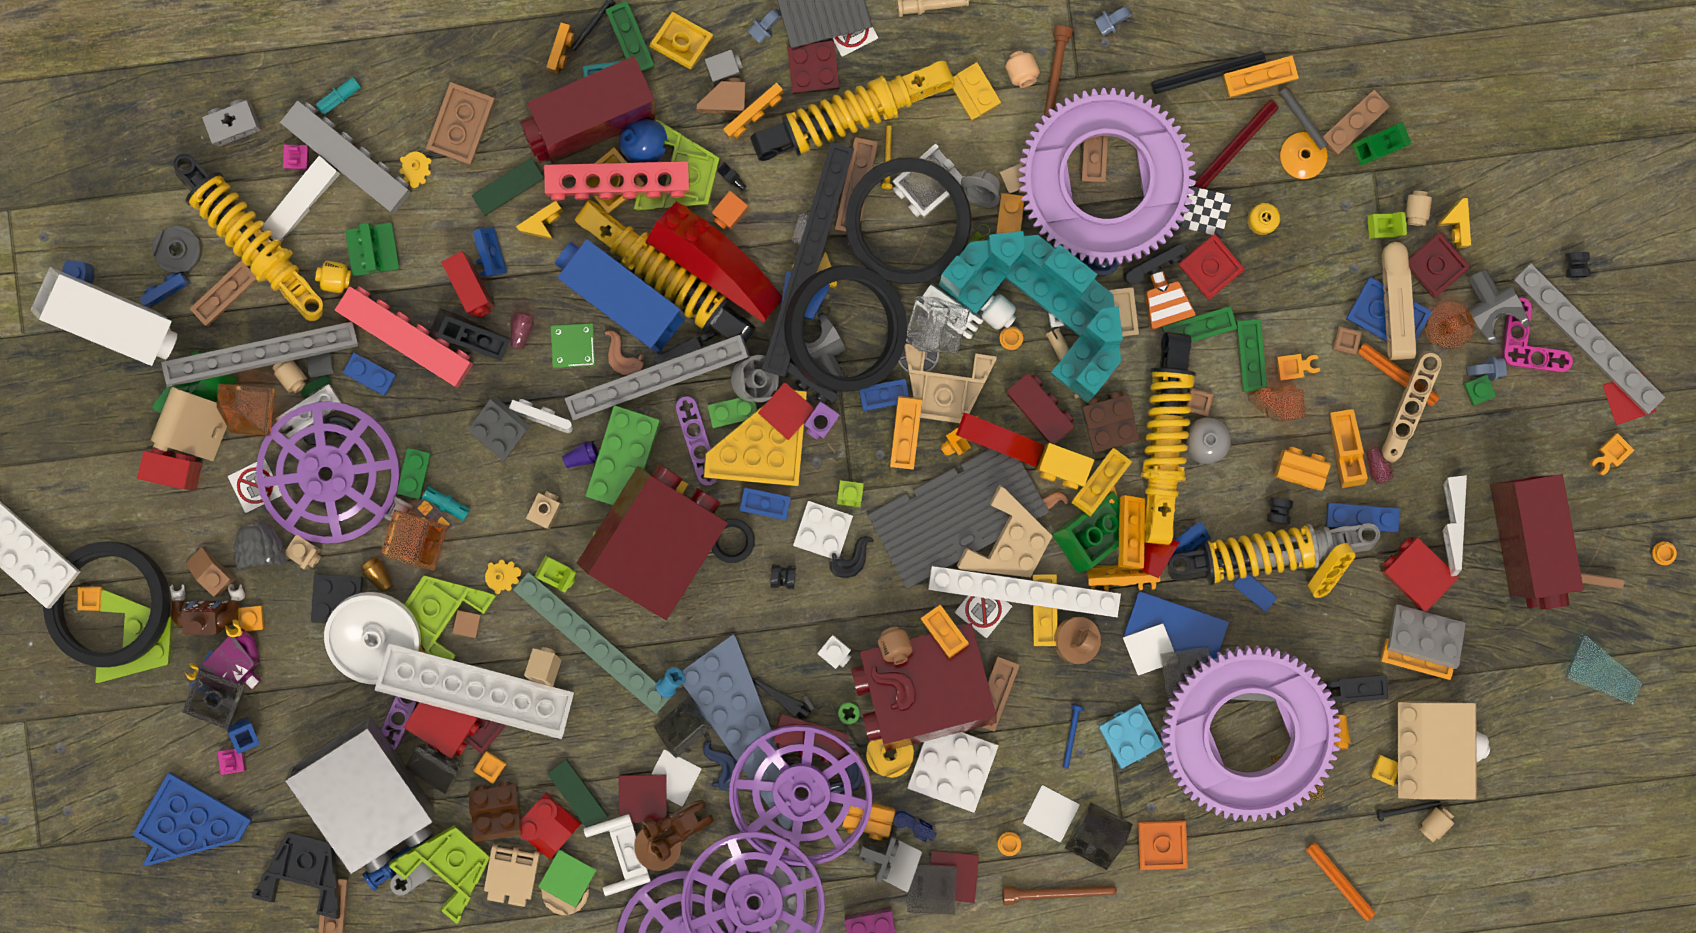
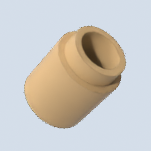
(1418, 208)
(290, 376)
(1437, 824)

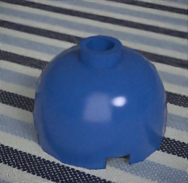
(643, 141)

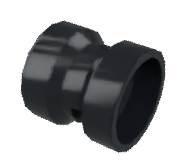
(1577, 259)
(1279, 510)
(788, 576)

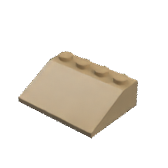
(1437, 750)

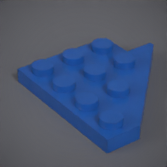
(187, 821)

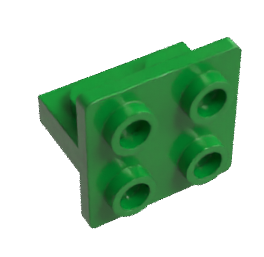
(372, 249)

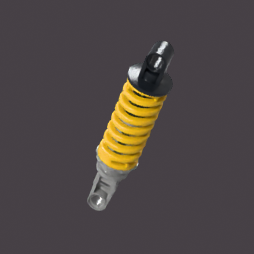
(1269, 552)

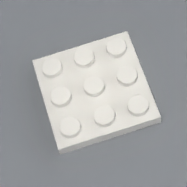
(953, 769)

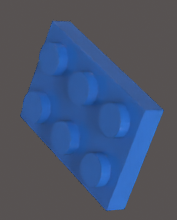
(1369, 311)

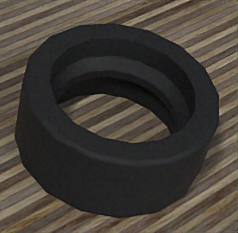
(750, 542)

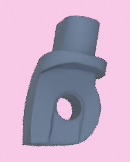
(1107, 21)
(762, 29)
(1492, 367)

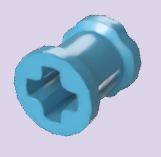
(667, 686)

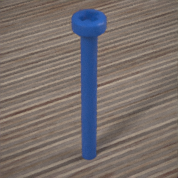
(1077, 708)

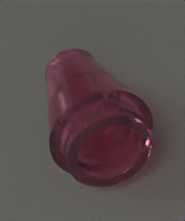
(520, 329)
(1379, 466)

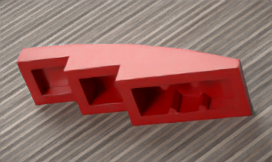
(999, 439)

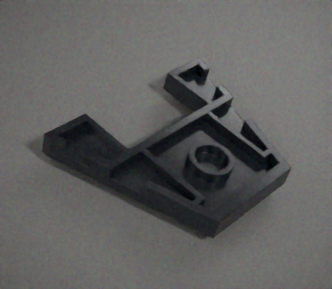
(305, 862)

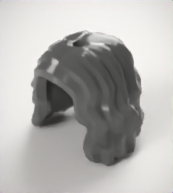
(256, 546)

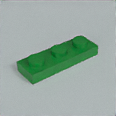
(629, 35)
(1205, 324)
(1251, 355)

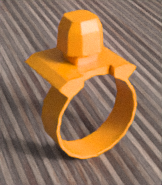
(955, 444)

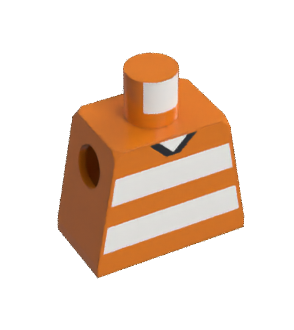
(1166, 303)

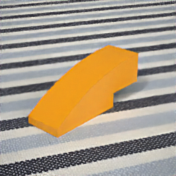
(1348, 448)

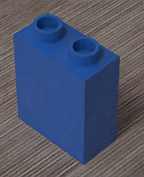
(619, 294)

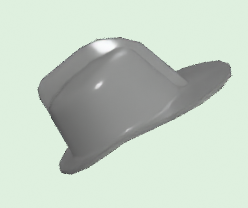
(982, 189)

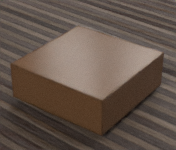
(1347, 340)
(1200, 403)
(467, 624)

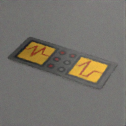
(429, 510)

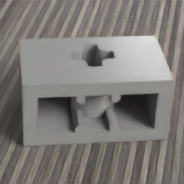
(243, 125)

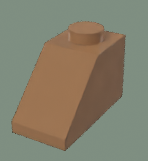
(725, 98)
(210, 572)

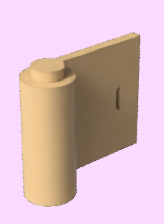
(189, 425)

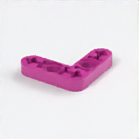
(1520, 345)

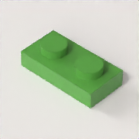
(730, 412)

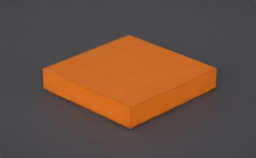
(1162, 845)

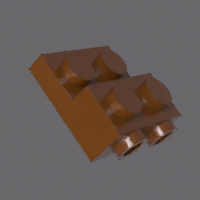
(1110, 422)
(495, 812)

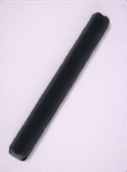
(1207, 72)

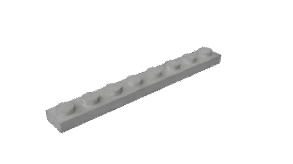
(1588, 338)
(259, 354)
(657, 377)

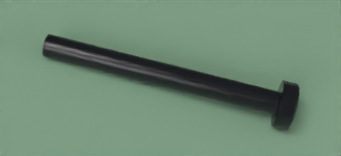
(608, 3)
(1381, 815)

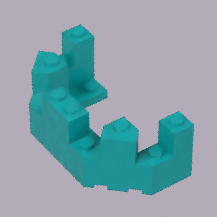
(1055, 283)

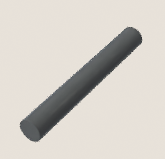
(1303, 118)

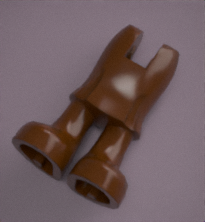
(682, 824)

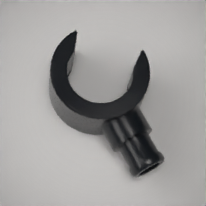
(731, 176)

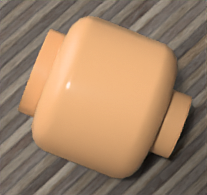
(1022, 69)

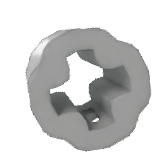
(399, 504)

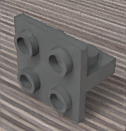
(873, 854)

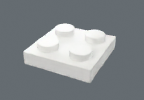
(823, 530)

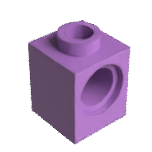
(821, 410)

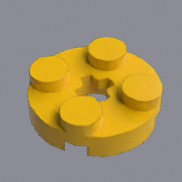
(885, 766)

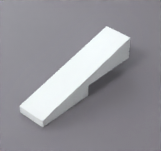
(301, 198)
(1453, 533)

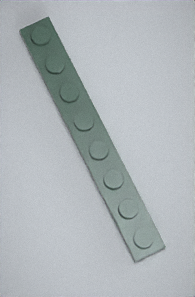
(590, 641)

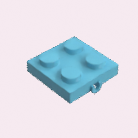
(1130, 736)

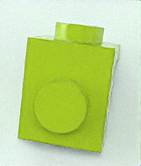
(1387, 225)
(556, 574)

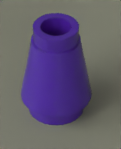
(581, 455)

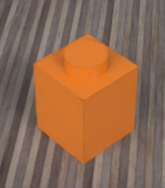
(729, 211)

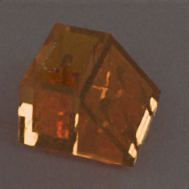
(1280, 405)
(414, 540)

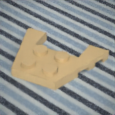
(946, 395)
(1017, 546)

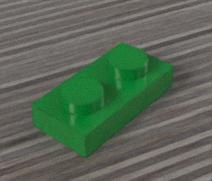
(414, 473)

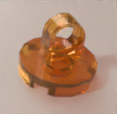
(1450, 325)

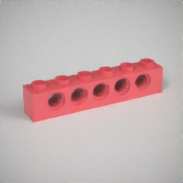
(606, 172)

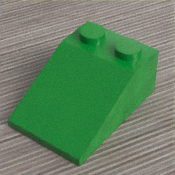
(1092, 538)

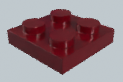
(813, 67)

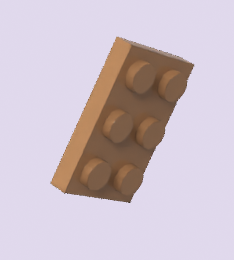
(460, 123)

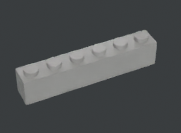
(344, 156)

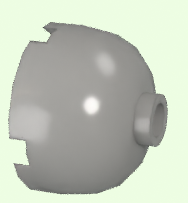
(751, 382)
(1207, 440)

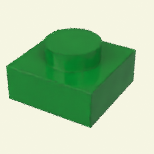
(1479, 390)

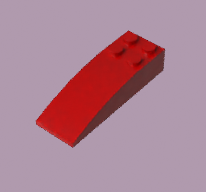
(714, 260)

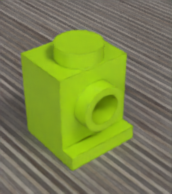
(850, 493)

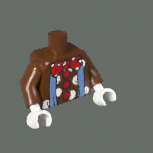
(204, 616)

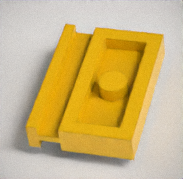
(975, 91)

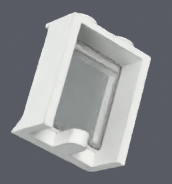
(921, 190)

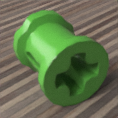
(850, 720)

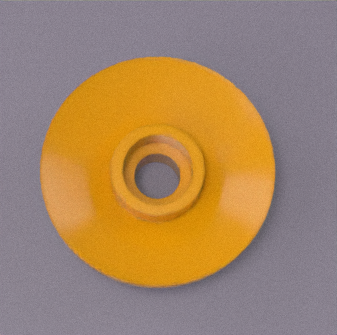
(1295, 164)

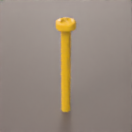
(886, 185)

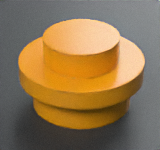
(1011, 338)
(1664, 553)
(1009, 843)

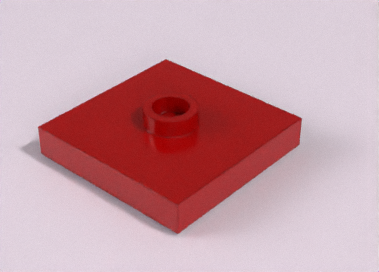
(1211, 266)

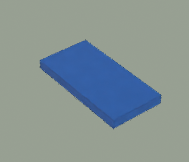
(1183, 625)

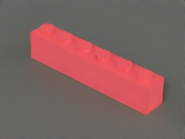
(403, 336)

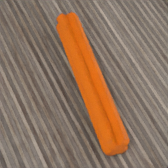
(1393, 370)
(1340, 881)

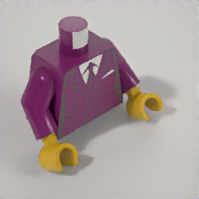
(233, 658)

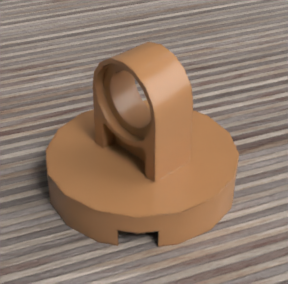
(1077, 640)

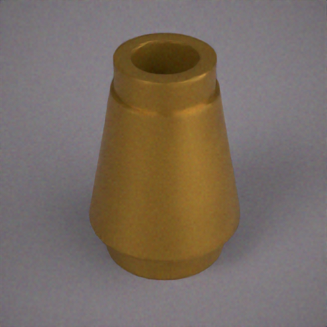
(376, 573)

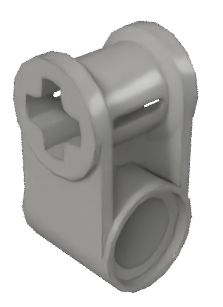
(418, 876)

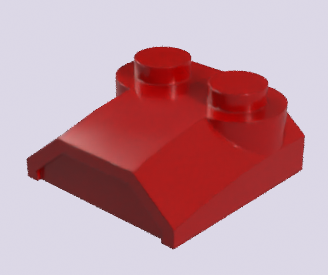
(548, 825)

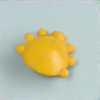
(415, 168)
(502, 576)

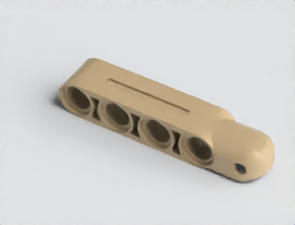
(1398, 302)
(1399, 441)

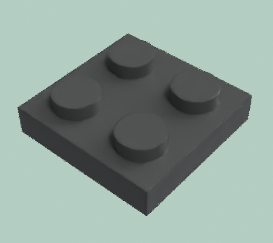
(499, 428)

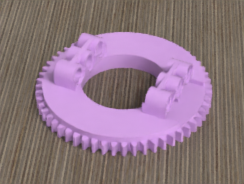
(1161, 166)
(1305, 715)

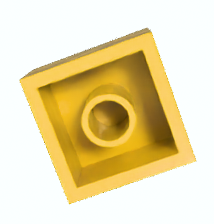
(1065, 466)

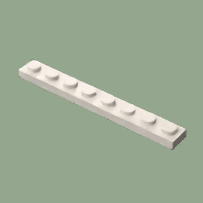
(1024, 591)

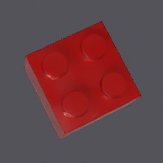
(173, 471)

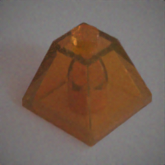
(246, 408)

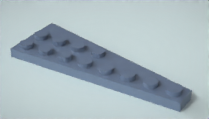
(731, 704)

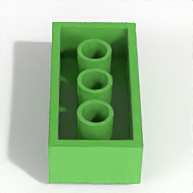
(624, 447)

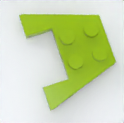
(702, 174)
(435, 604)
(135, 620)
(454, 859)

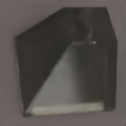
(214, 699)

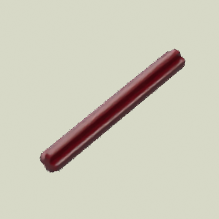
(1236, 144)

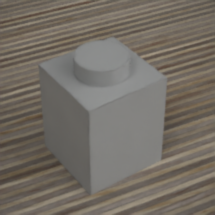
(723, 66)

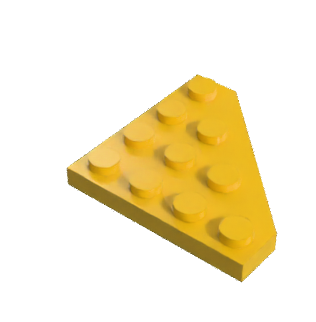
(756, 454)

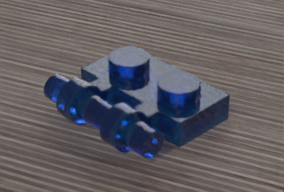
(920, 828)

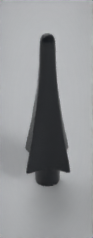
(791, 704)

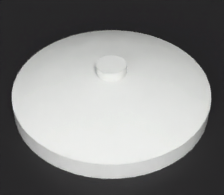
(361, 631)

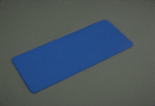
(1255, 592)

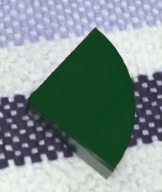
(315, 385)

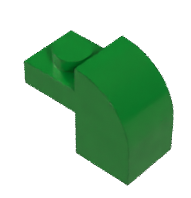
(1381, 144)

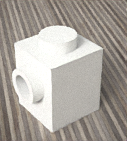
(835, 652)

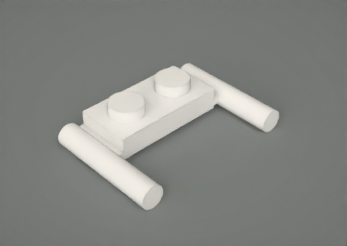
(623, 838)

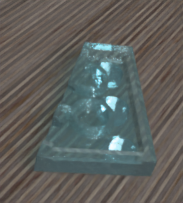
(1598, 671)

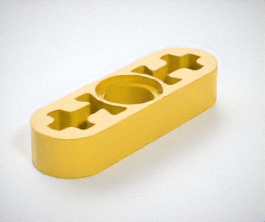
(1331, 570)

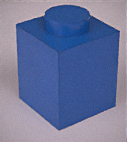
(242, 735)

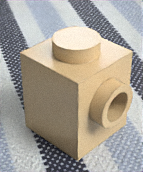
(544, 509)
(543, 666)

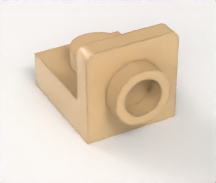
(303, 552)

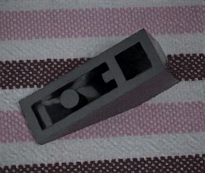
(469, 334)

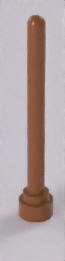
(1062, 36)
(1012, 895)

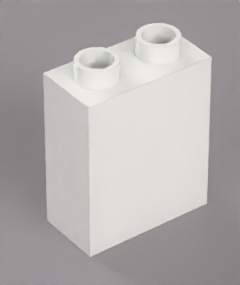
(103, 317)

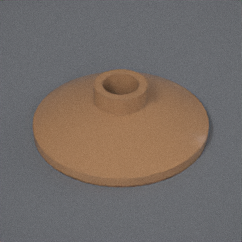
(648, 858)

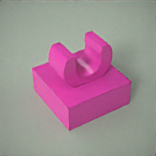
(296, 157)
(231, 761)

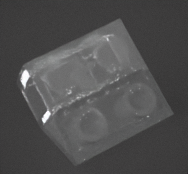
(936, 325)

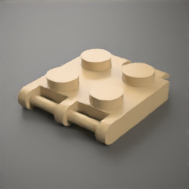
(511, 875)

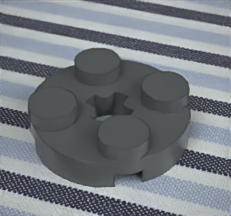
(165, 255)

